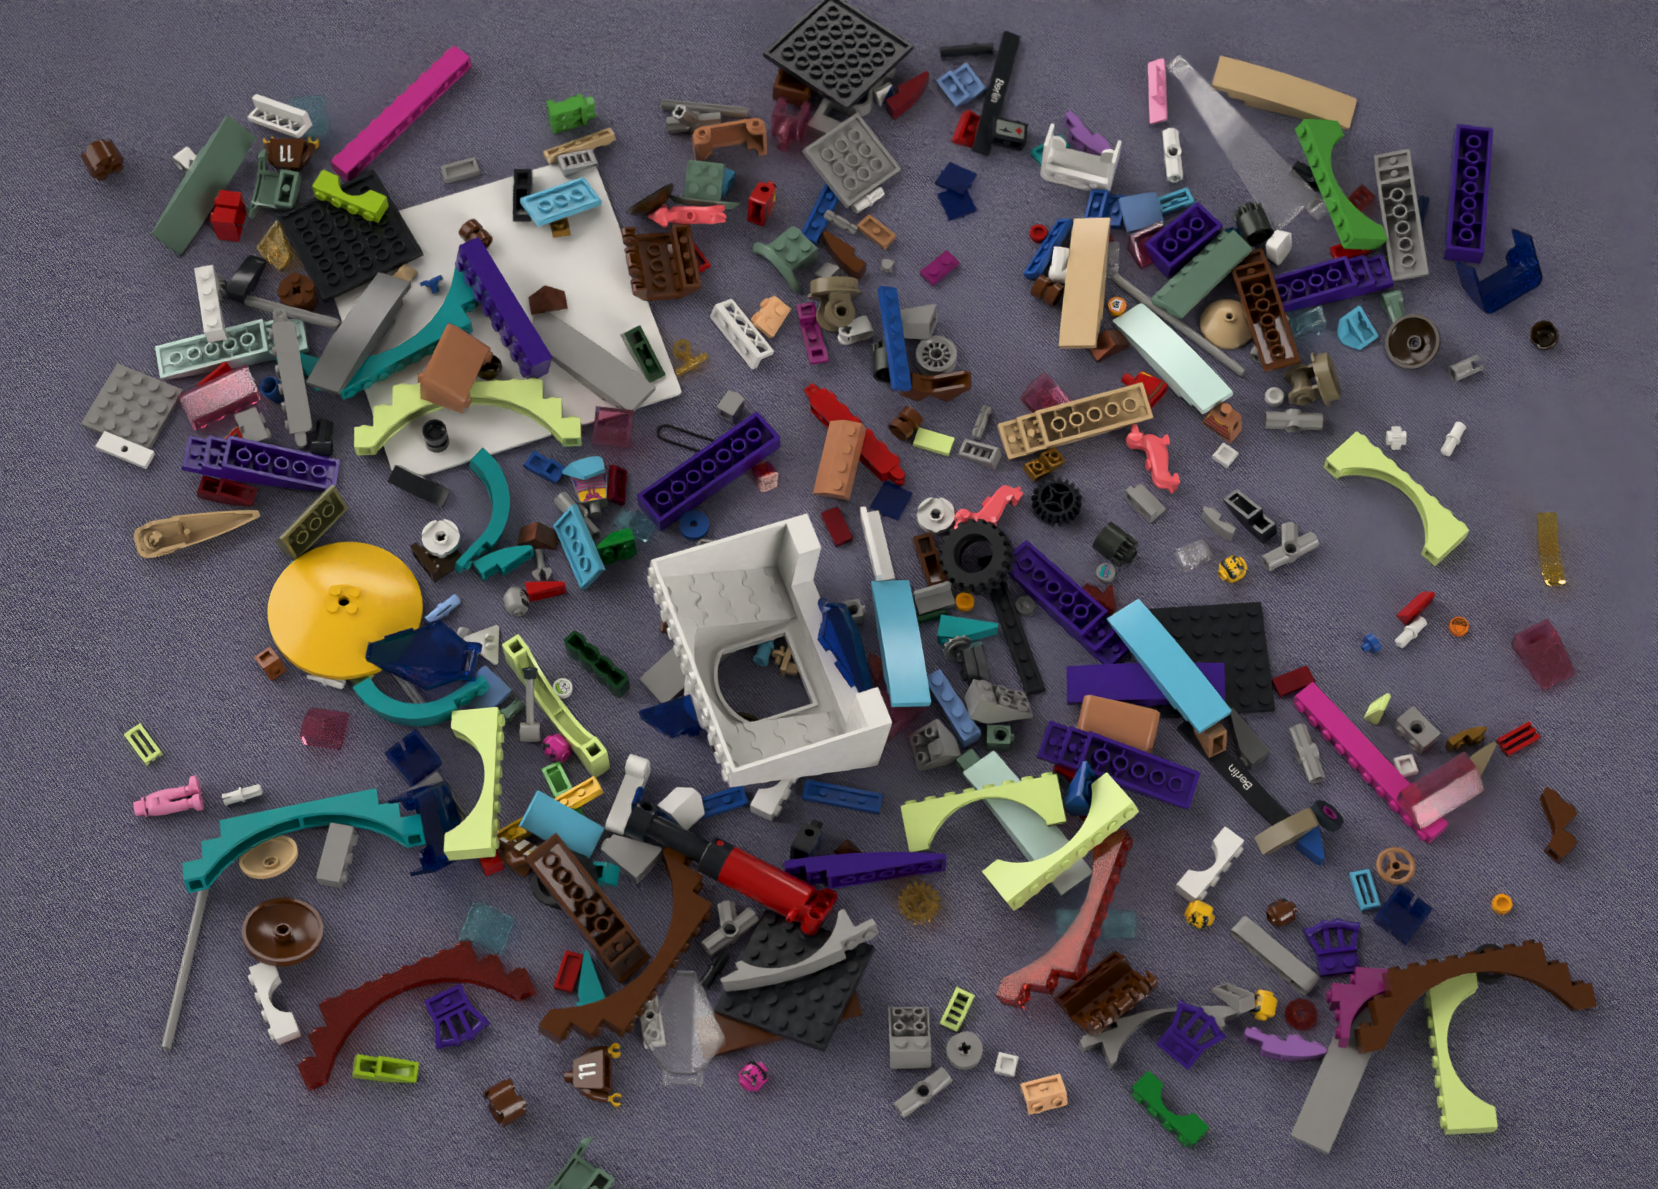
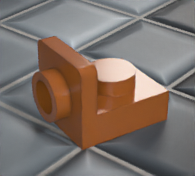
(270, 663)

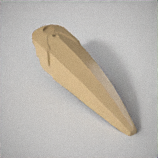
(180, 531)

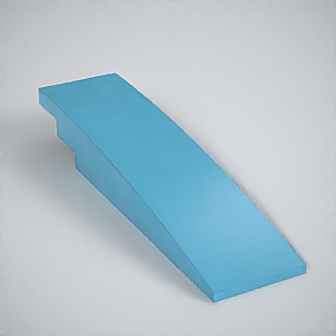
(900, 644)
(1169, 666)

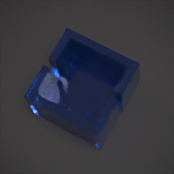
(415, 760)
(1401, 916)

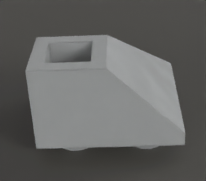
(934, 746)

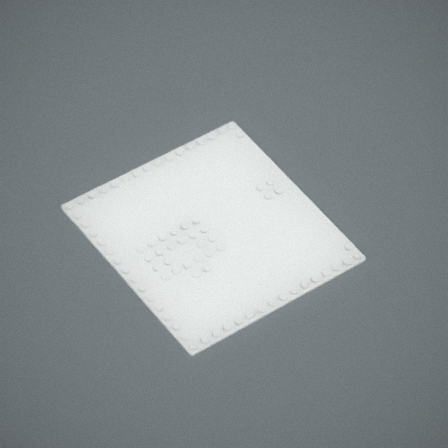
(584, 265)

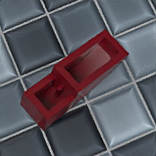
(907, 95)
(226, 491)

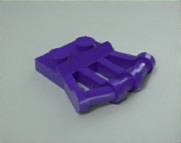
(1339, 959)
(448, 1005)
(1180, 1044)

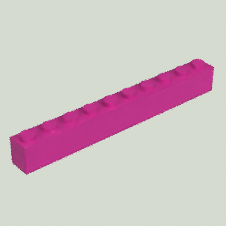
(401, 113)
(1360, 754)

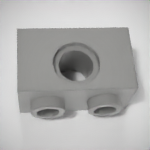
(1415, 720)

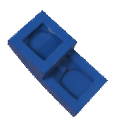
(543, 467)

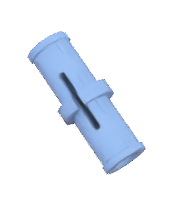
(443, 609)

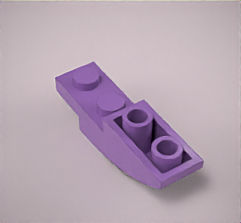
(1083, 138)
(1292, 1049)

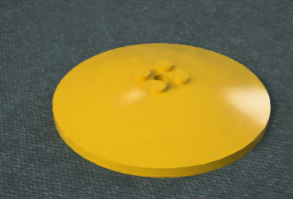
(334, 638)

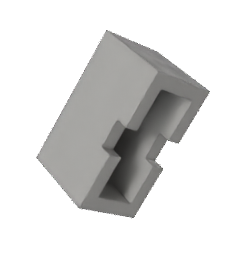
(252, 426)

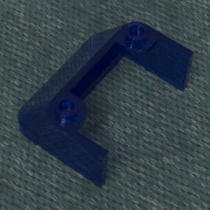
(1508, 283)
(673, 717)
(438, 815)

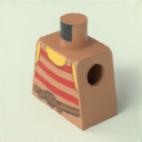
(1224, 422)

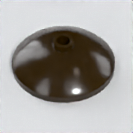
(652, 202)
(1401, 339)

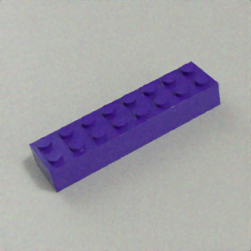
(1468, 194)
(503, 309)
(708, 471)

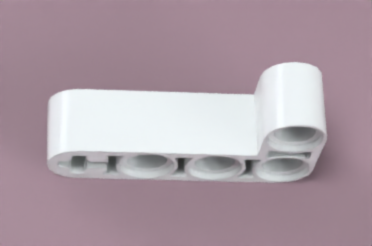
(637, 774)

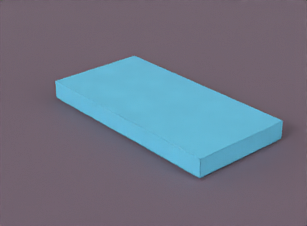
(560, 201)
(579, 547)
(549, 816)

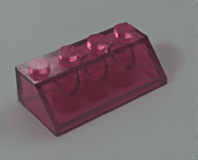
(220, 397)
(1441, 791)

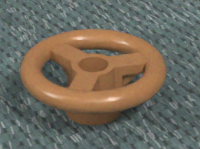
(1390, 871)

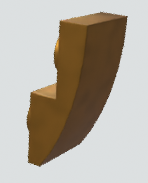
(560, 228)
(1044, 465)
(1468, 736)

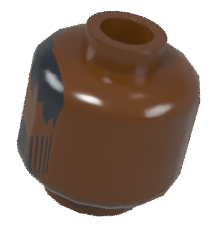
(1281, 912)

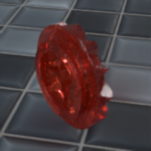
(1295, 1020)

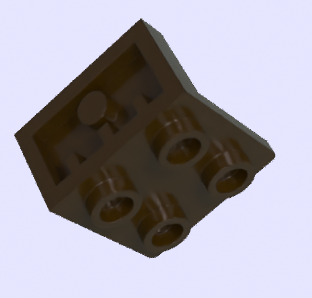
(433, 565)

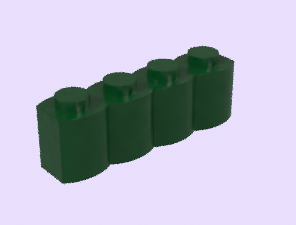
(595, 663)

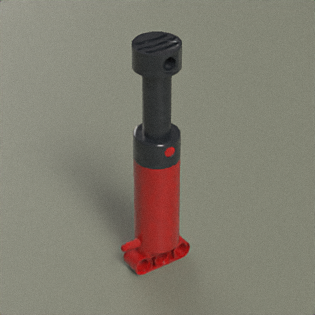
(737, 869)

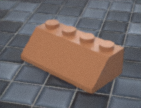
(840, 459)

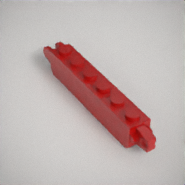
(874, 452)

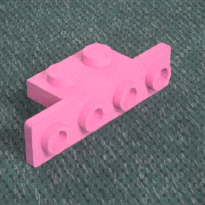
(1157, 91)

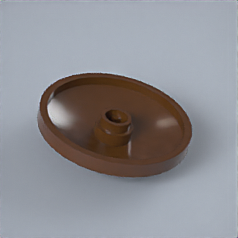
(282, 932)

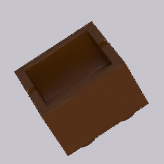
(790, 87)

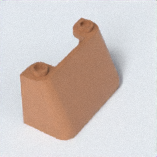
(731, 133)
(454, 369)
(1120, 721)

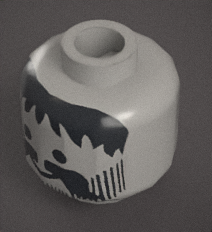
(516, 601)

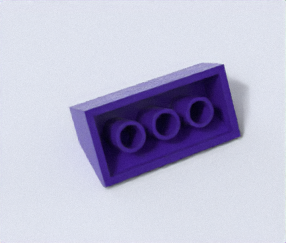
(1182, 239)

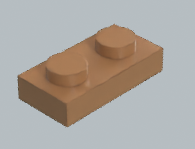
(876, 231)

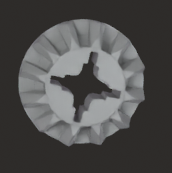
(949, 651)

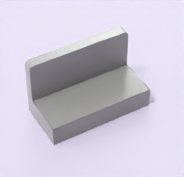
(1144, 502)
(934, 598)

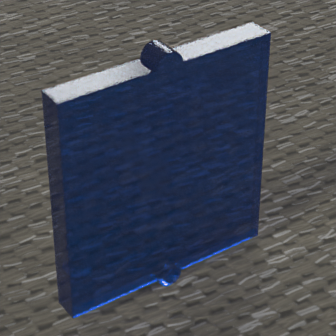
(956, 179)
(956, 205)
(891, 500)

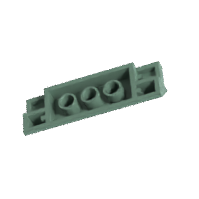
(1202, 274)

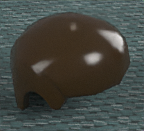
(1544, 335)
(491, 370)

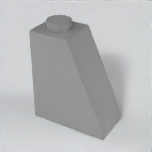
(919, 321)
(631, 856)

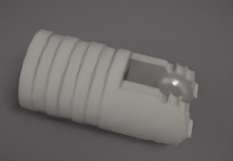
(1464, 369)

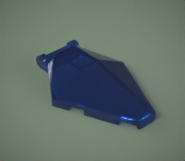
(844, 640)
(426, 655)

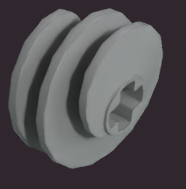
(971, 1044)

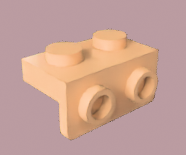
(770, 316)

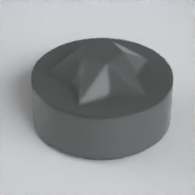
(1025, 606)

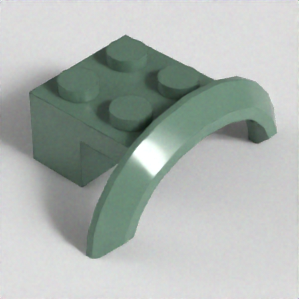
(704, 185)
(274, 189)
(789, 253)
(581, 1174)

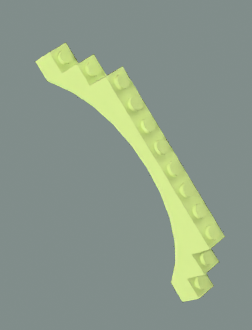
(514, 394)

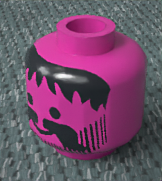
(557, 748)
(753, 1076)

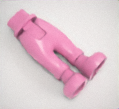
(160, 802)

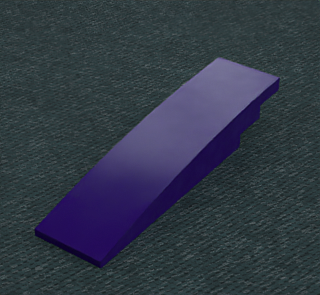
(1332, 281)
(259, 463)
(1067, 604)
(1129, 683)
(1126, 765)
(864, 868)

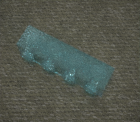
(1117, 923)

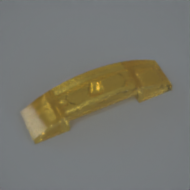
(1549, 549)

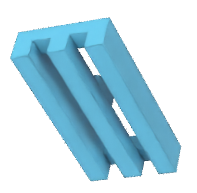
(1175, 204)
(1369, 905)

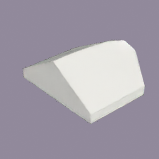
(683, 806)

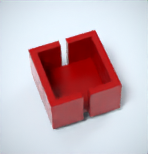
(228, 211)

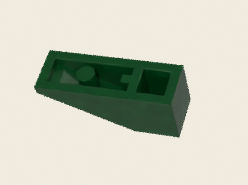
(642, 353)

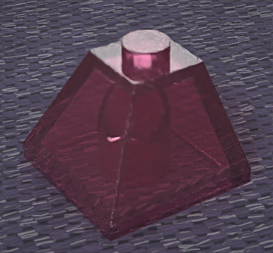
(1043, 394)
(324, 728)

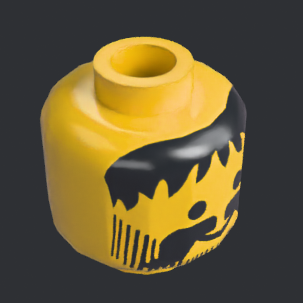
(1232, 569)
(1199, 914)
(1264, 1005)

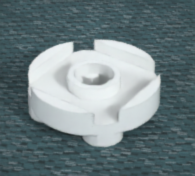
(932, 525)
(441, 528)

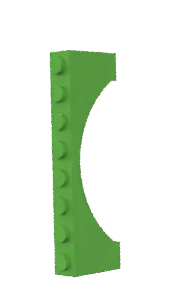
(1352, 226)

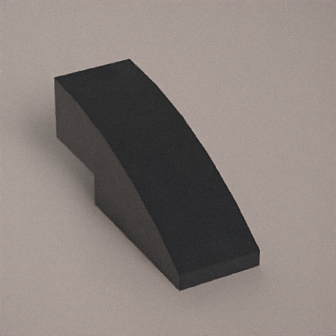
(522, 187)
(246, 278)
(419, 485)
(1250, 516)

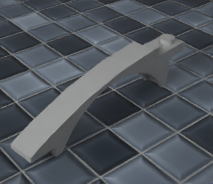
(843, 938)
(1112, 1039)

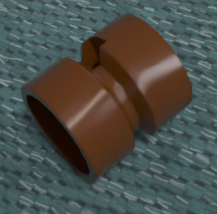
(472, 230)
(1048, 291)
(905, 423)

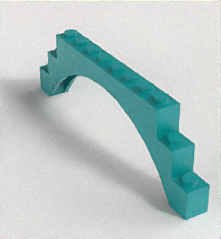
(382, 365)
(247, 831)

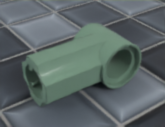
(1393, 304)

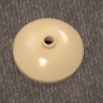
(1222, 331)
(269, 858)

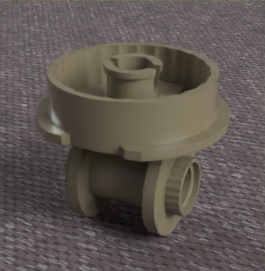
(835, 301)
(1326, 379)

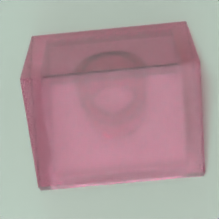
(1138, 239)

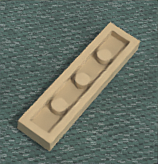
(591, 141)

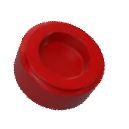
(1038, 233)

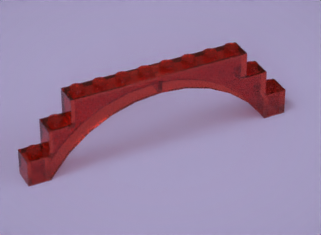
(1072, 952)
(352, 1006)

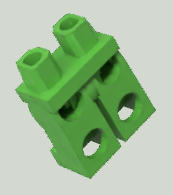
(570, 113)

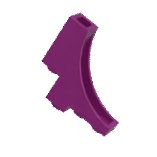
(1353, 998)

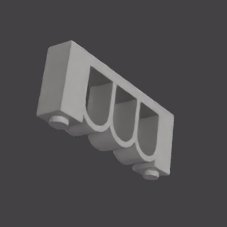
(822, 124)

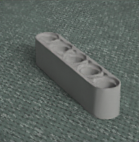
(1274, 955)

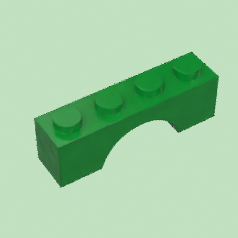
(1187, 1128)

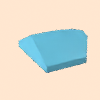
(1356, 329)
(585, 468)

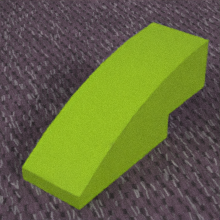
(385, 1069)

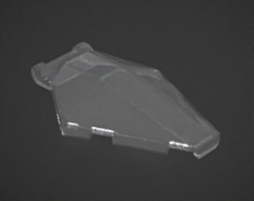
(683, 1031)

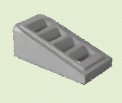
(575, 168)
(990, 459)
(1236, 997)

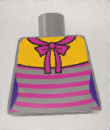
(592, 493)

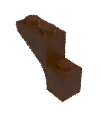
(939, 386)
(1559, 817)

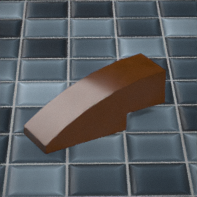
(844, 256)
(928, 559)

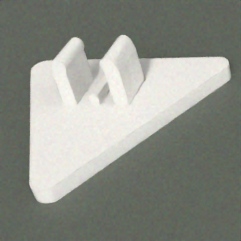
(490, 640)

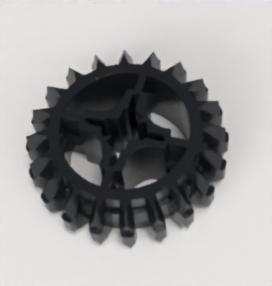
(1060, 492)

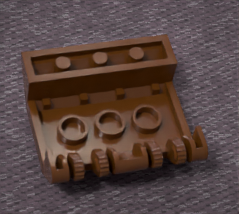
(661, 263)
(1105, 994)

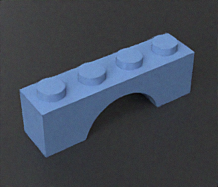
(944, 695)

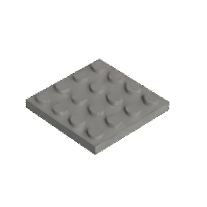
(851, 160)
(132, 406)

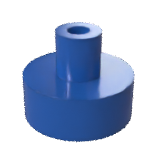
(1371, 644)

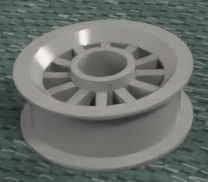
(925, 355)

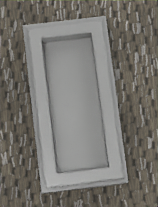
(460, 170)

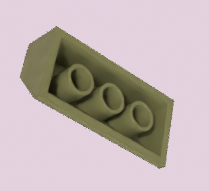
(312, 523)

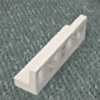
(283, 114)
(737, 333)
(876, 545)

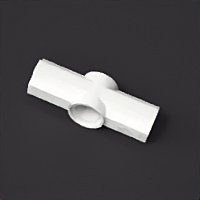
(1172, 163)

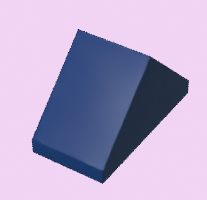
(1311, 846)

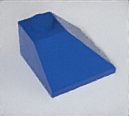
(1079, 792)

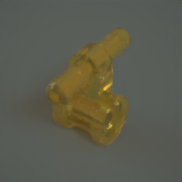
(691, 363)

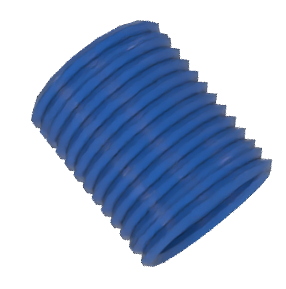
(270, 389)

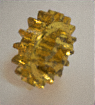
(926, 904)

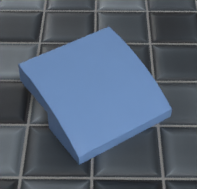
(961, 85)
(1140, 211)
(495, 695)

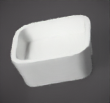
(1278, 246)

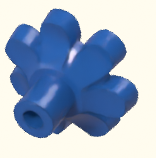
(432, 283)

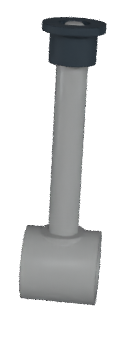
(530, 730)

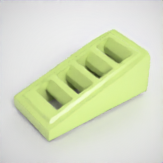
(1377, 709)
(958, 991)

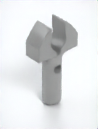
(541, 567)

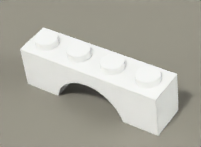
(209, 303)
(768, 801)
(1195, 883)
(282, 1024)

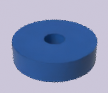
(694, 517)

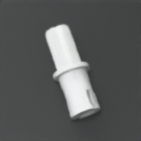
(867, 200)
(1453, 439)
(1410, 632)
(334, 683)
(242, 794)

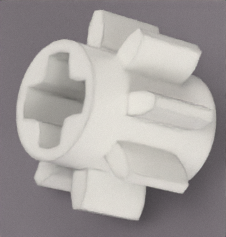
(1396, 437)

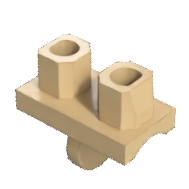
(787, 666)

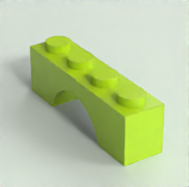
(369, 205)

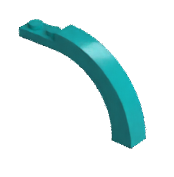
(493, 478)
(418, 714)

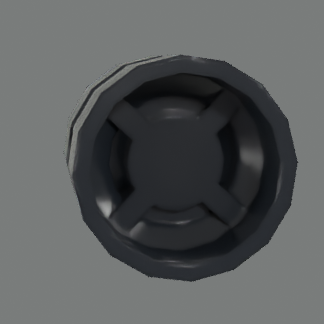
(435, 436)

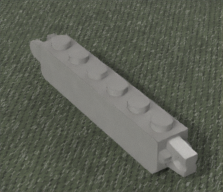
(292, 377)

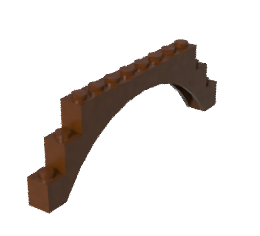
(1522, 962)
(623, 1007)

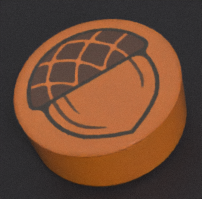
(1458, 626)

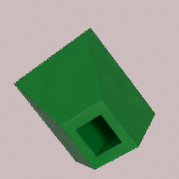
(617, 546)

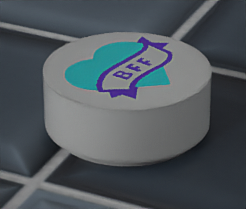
(1105, 573)

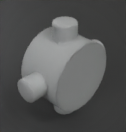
(887, 265)

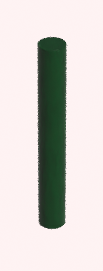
(931, 616)

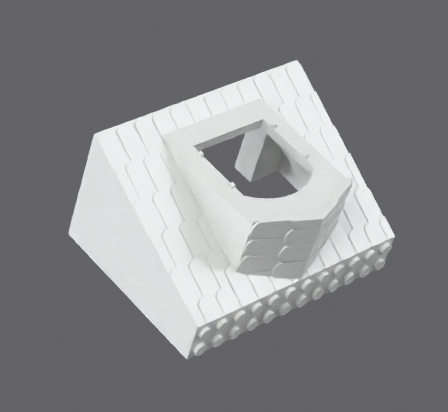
(752, 593)

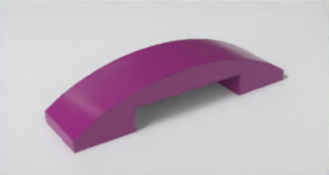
(811, 333)

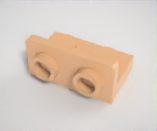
(1044, 1094)

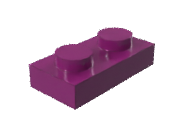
(939, 268)

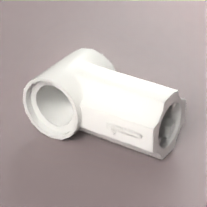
(1059, 265)

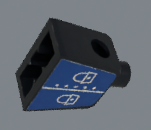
(806, 840)

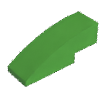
(557, 781)

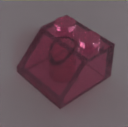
(613, 427)

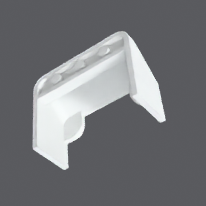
(1077, 167)

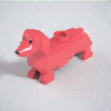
(688, 215)
(1156, 457)
(992, 505)

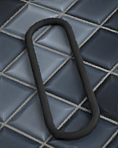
(686, 431)

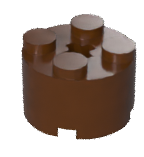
(102, 159)
(298, 292)
(504, 1102)

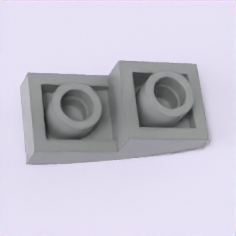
(1212, 519)

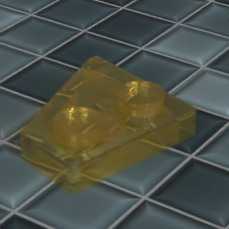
(276, 247)

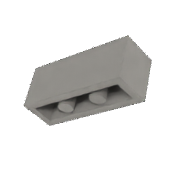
(336, 855)

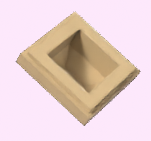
(405, 272)

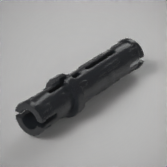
(966, 50)

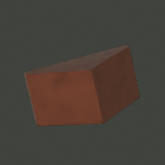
(548, 300)
(1108, 344)
(538, 536)

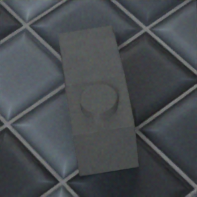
(1248, 745)

